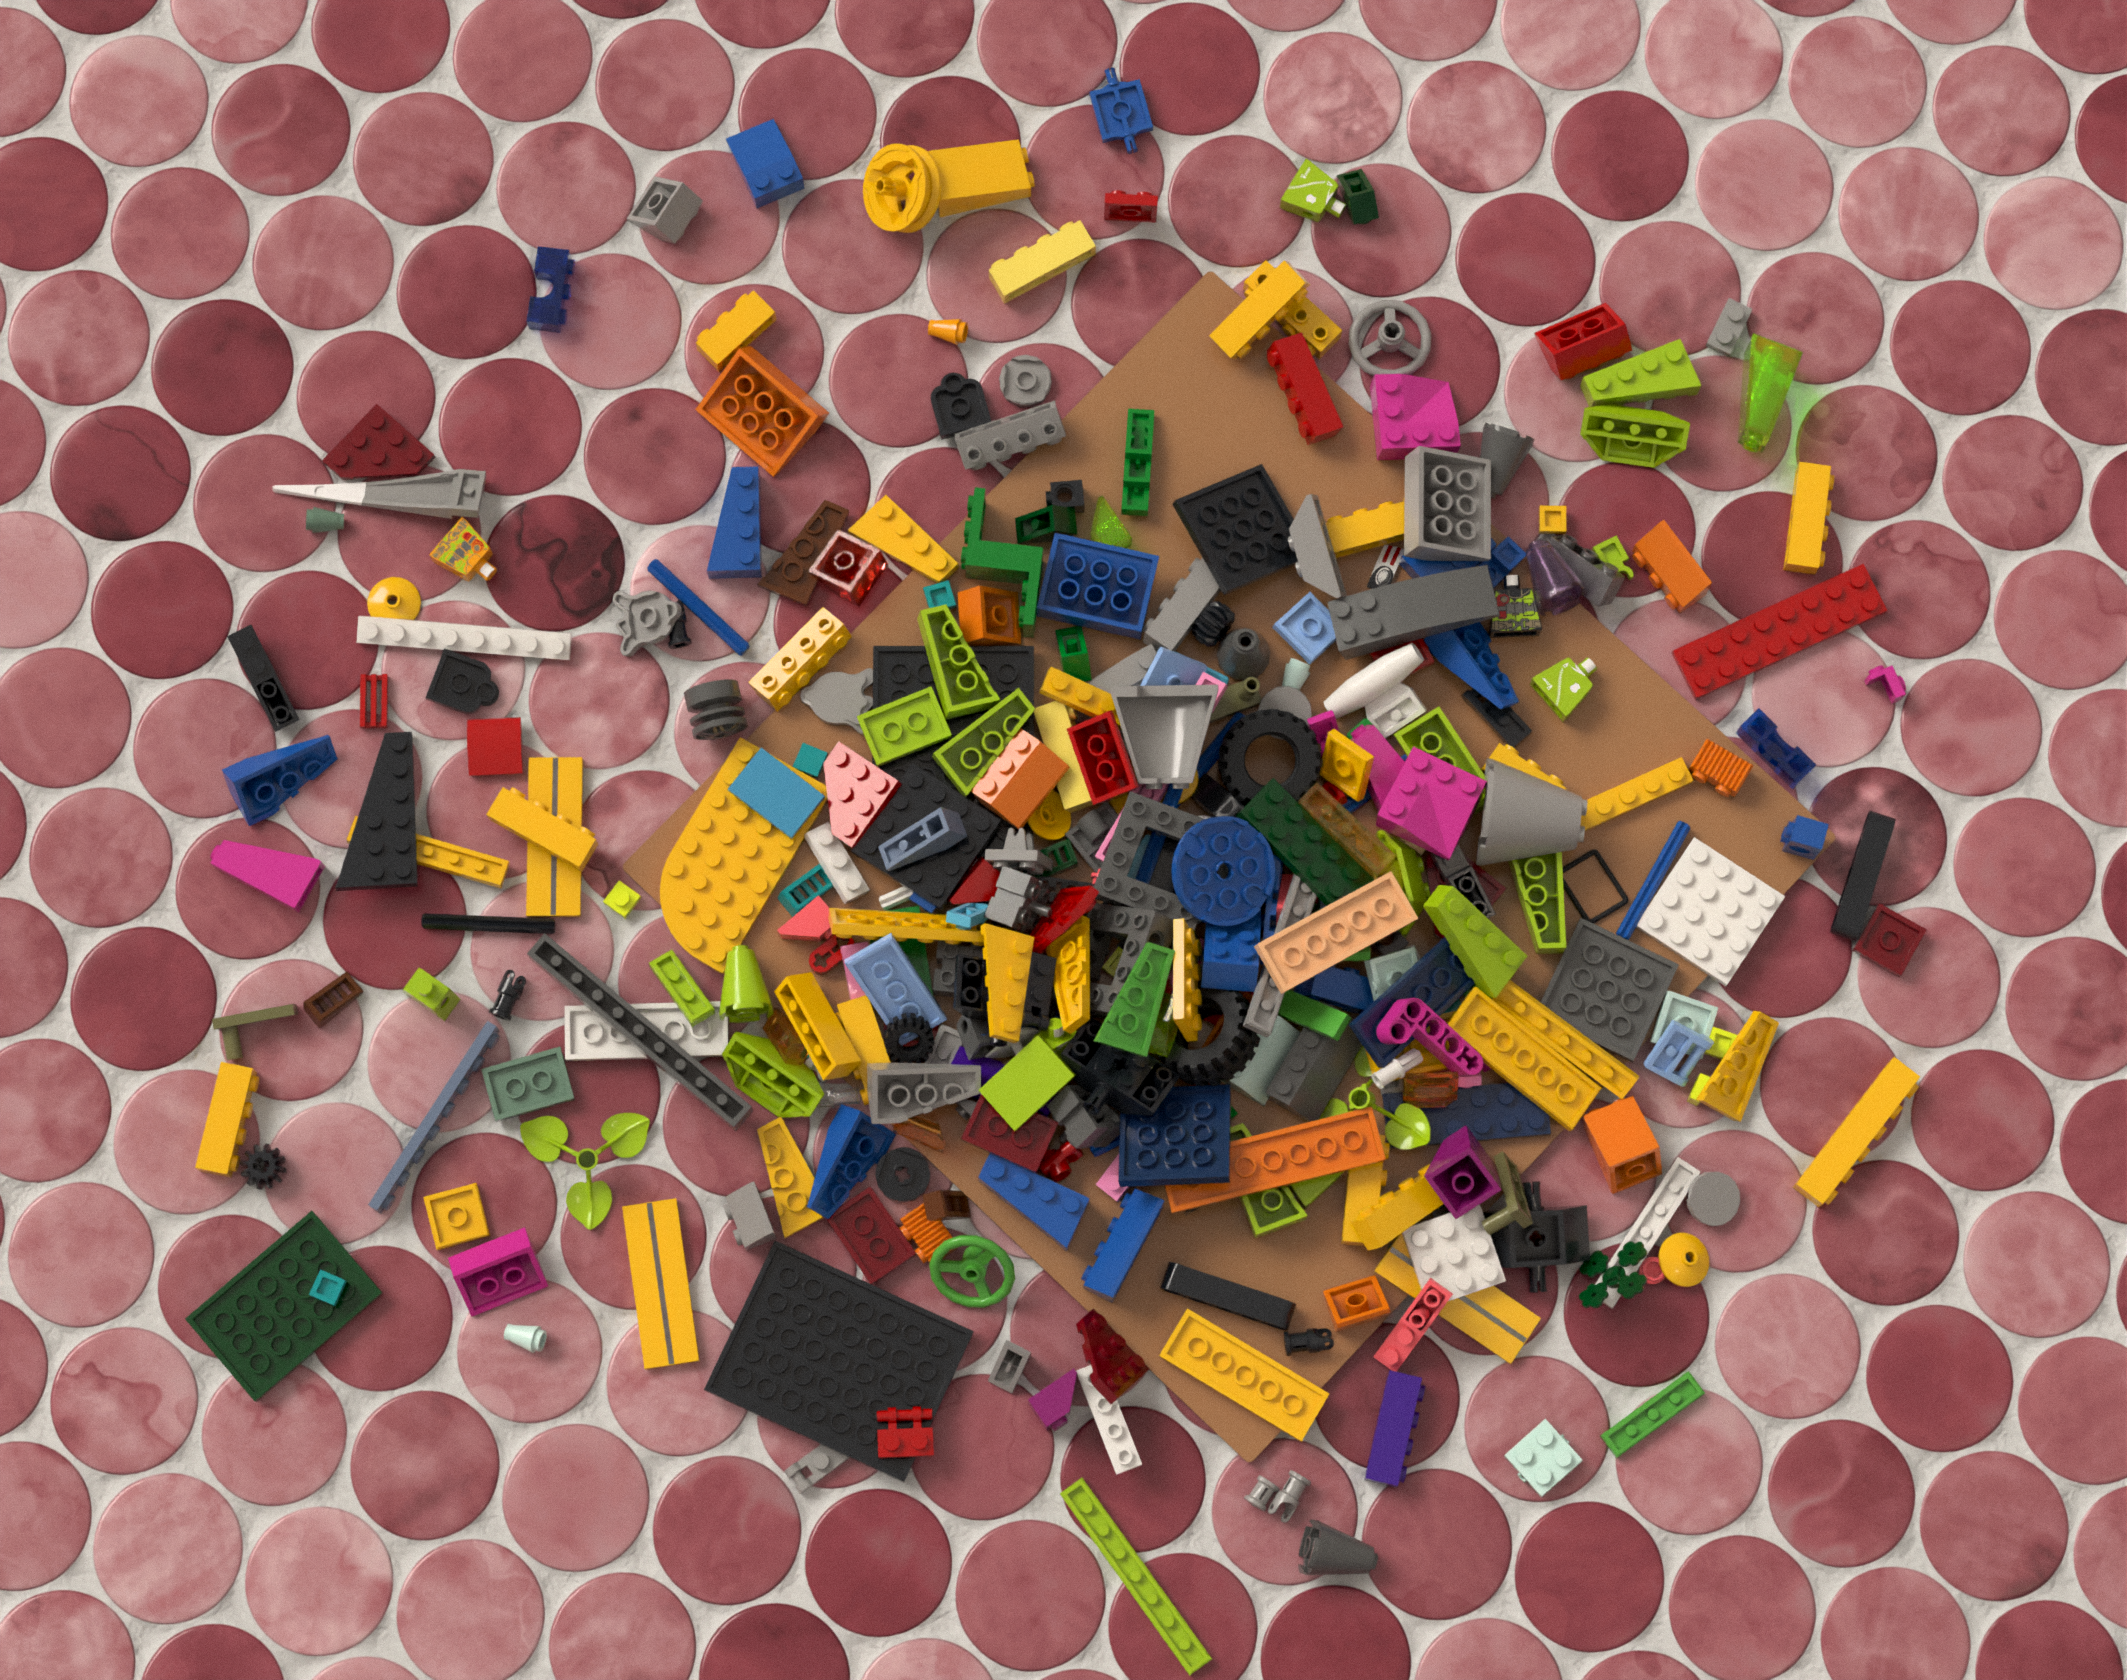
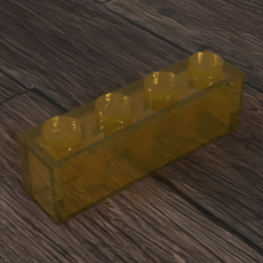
(1348, 832)

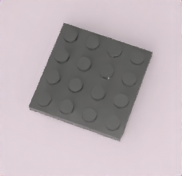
(1608, 988)

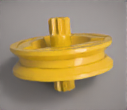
(884, 194)

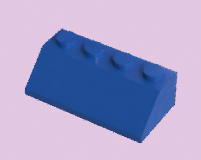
(1123, 1244)

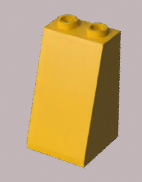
(982, 176)

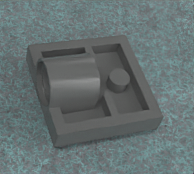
(1091, 832)

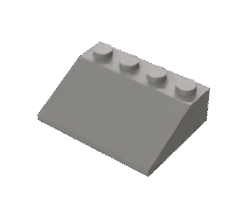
(1447, 506)

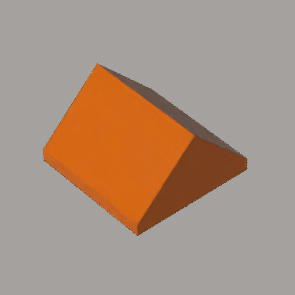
(1356, 1303)

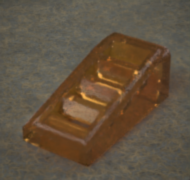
(792, 1052)

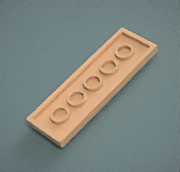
(1336, 932)

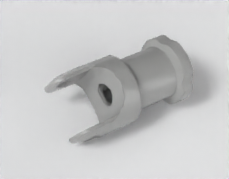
(1289, 1495)

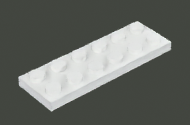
(593, 1039)

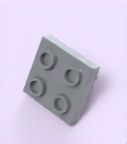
(1019, 854)

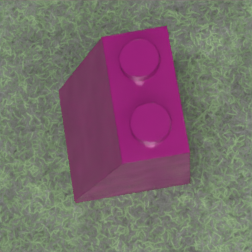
(1462, 1173)

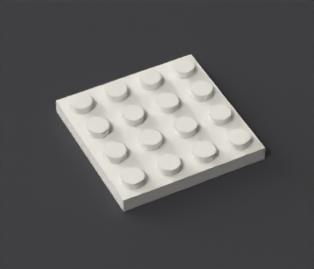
(1710, 911)

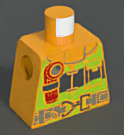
(464, 553)

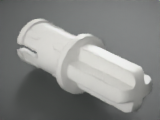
(1397, 1068)

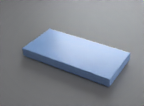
(894, 984)

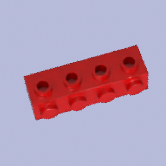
(1304, 389)

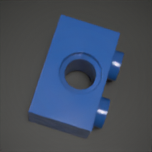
(1804, 837)

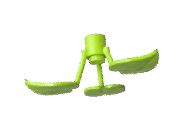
(1405, 1130)
(589, 1200)

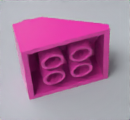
(1412, 414)
(1431, 803)

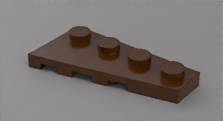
(790, 572)

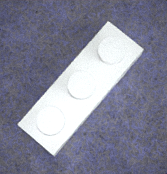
(836, 863)

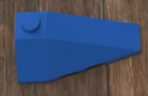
(1469, 657)
(847, 1154)

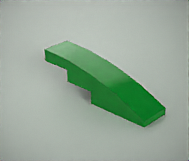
(1137, 462)

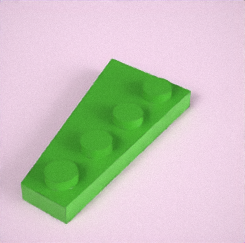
(1137, 1006)

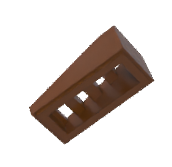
(329, 1013)
(946, 1205)

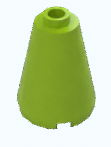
(744, 989)

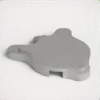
(646, 619)
(840, 697)

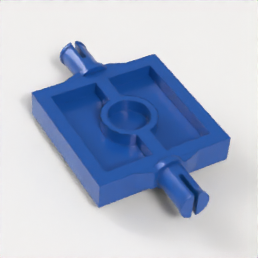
(1121, 111)

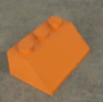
(1671, 567)
(1020, 779)

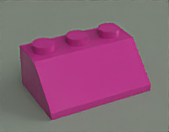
(497, 1272)

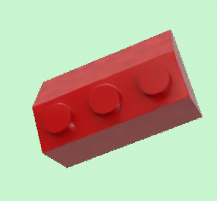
(1584, 341)
(1102, 758)

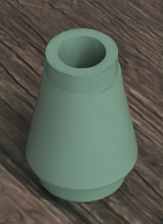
(323, 520)

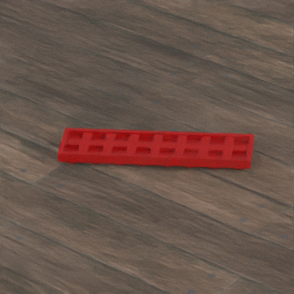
(1779, 631)

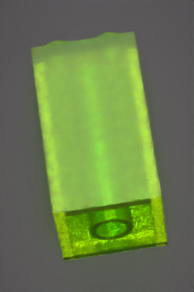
(1765, 383)

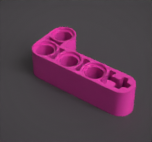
(1434, 1041)

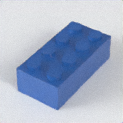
(1230, 955)

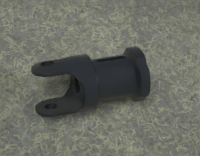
(678, 635)
(507, 995)
(1309, 1341)

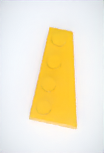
(900, 537)
(1072, 974)
(1007, 975)
(1738, 1071)
(788, 1177)

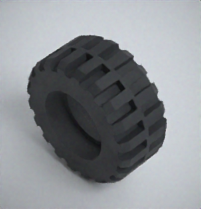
(1276, 723)
(1227, 1052)

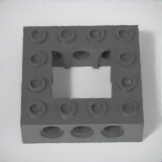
(1112, 880)
(1121, 923)

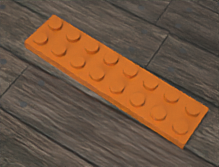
(1289, 1158)

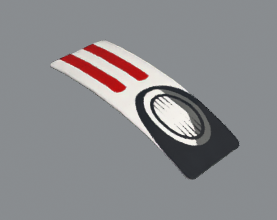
(1385, 566)

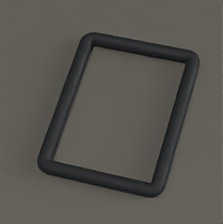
(1625, 899)

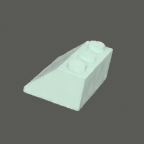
(1266, 1062)

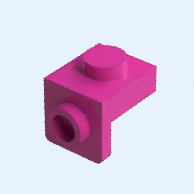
(1893, 684)
(1322, 725)

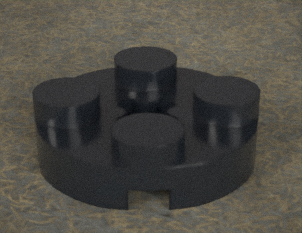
(895, 1161)

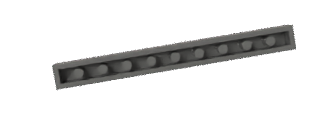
(640, 1032)

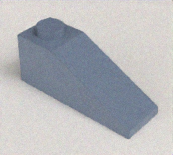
(924, 838)

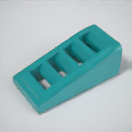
(789, 902)

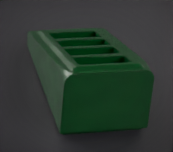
(1062, 867)

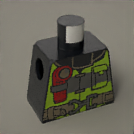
(1517, 611)

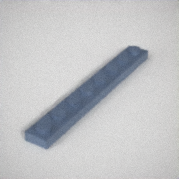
(429, 1126)

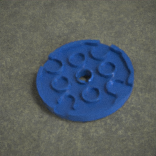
(1249, 874)

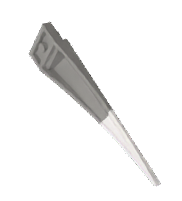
(436, 494)

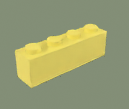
(1041, 261)
(1053, 723)

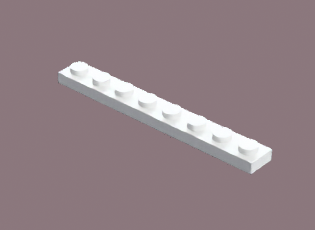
(464, 637)

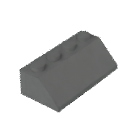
(1313, 1072)

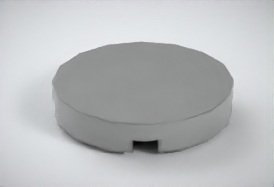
(1025, 381)
(1287, 699)
(1713, 1198)

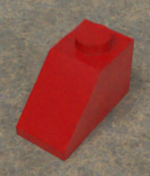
(977, 884)

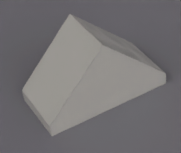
(1009, 1366)

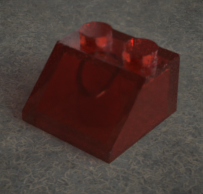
(849, 567)

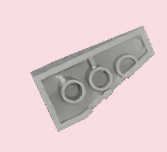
(1125, 673)
(911, 1089)

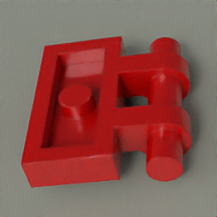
(908, 1441)

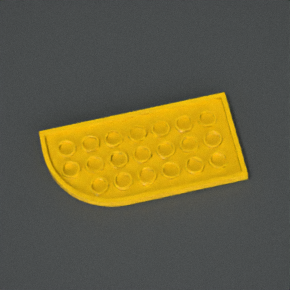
(726, 866)

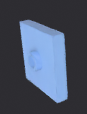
(1307, 628)
(1173, 669)

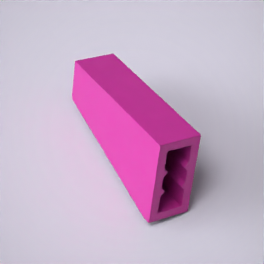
(1385, 764)
(274, 873)

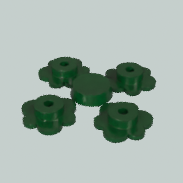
(1614, 1276)

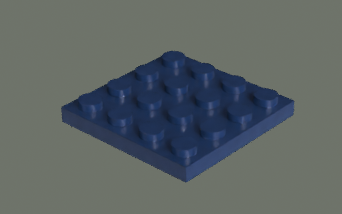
(1181, 1141)

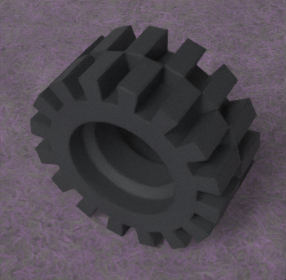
(905, 1025)

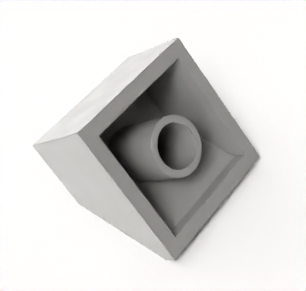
(665, 209)
(749, 1216)

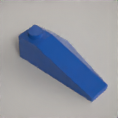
(270, 778)

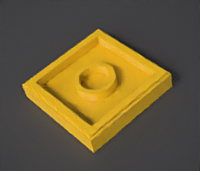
(1346, 765)
(456, 1216)

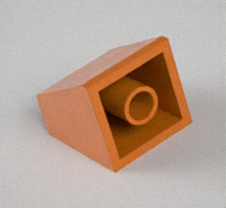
(1623, 1144)

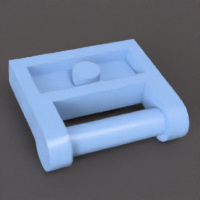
(1672, 1048)

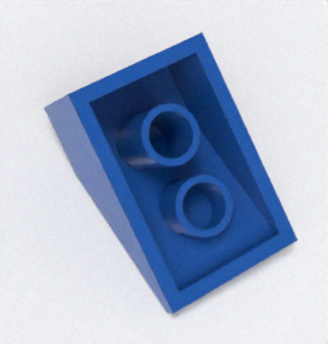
(765, 163)

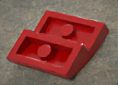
(494, 746)

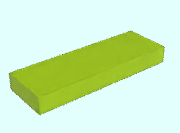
(682, 988)

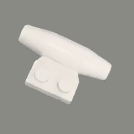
(1381, 691)

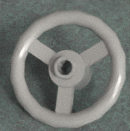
(1390, 328)

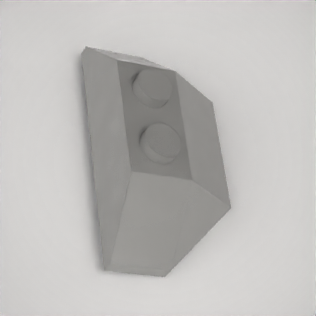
(1314, 549)

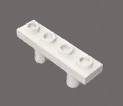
(1110, 1425)

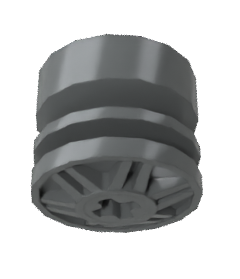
(716, 709)

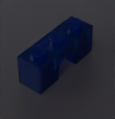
(548, 312)
(1762, 737)

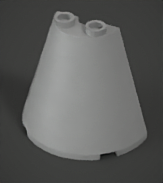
(1164, 730)
(1526, 816)

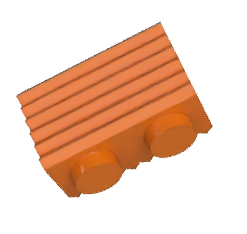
(1720, 769)
(925, 1233)

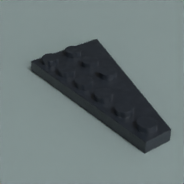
(384, 836)

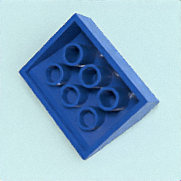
(1097, 586)

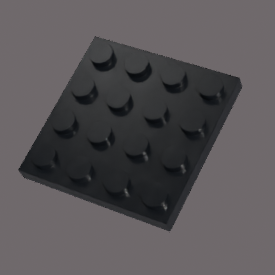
(1239, 528)
(941, 873)

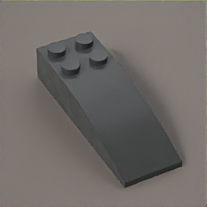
(1412, 610)

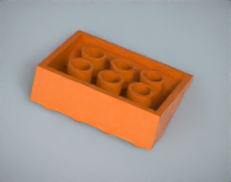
(761, 410)

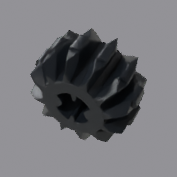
(1213, 623)
(258, 1176)

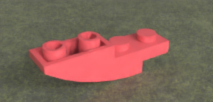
(1413, 1325)

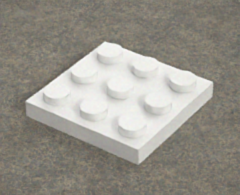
(1454, 1253)

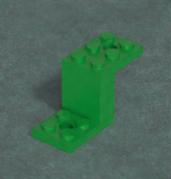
(1002, 562)

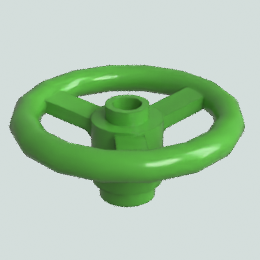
(972, 1269)

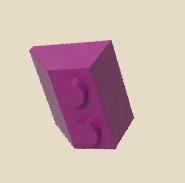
(1054, 1402)

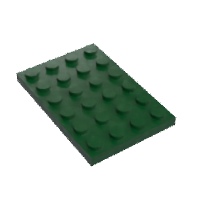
(267, 1320)

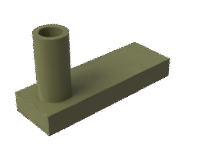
(1237, 699)
(230, 1024)
(1515, 1197)

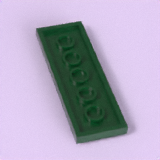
(1303, 844)

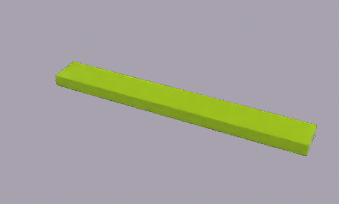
(1135, 1576)

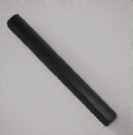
(488, 923)

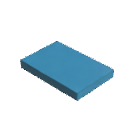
(776, 793)

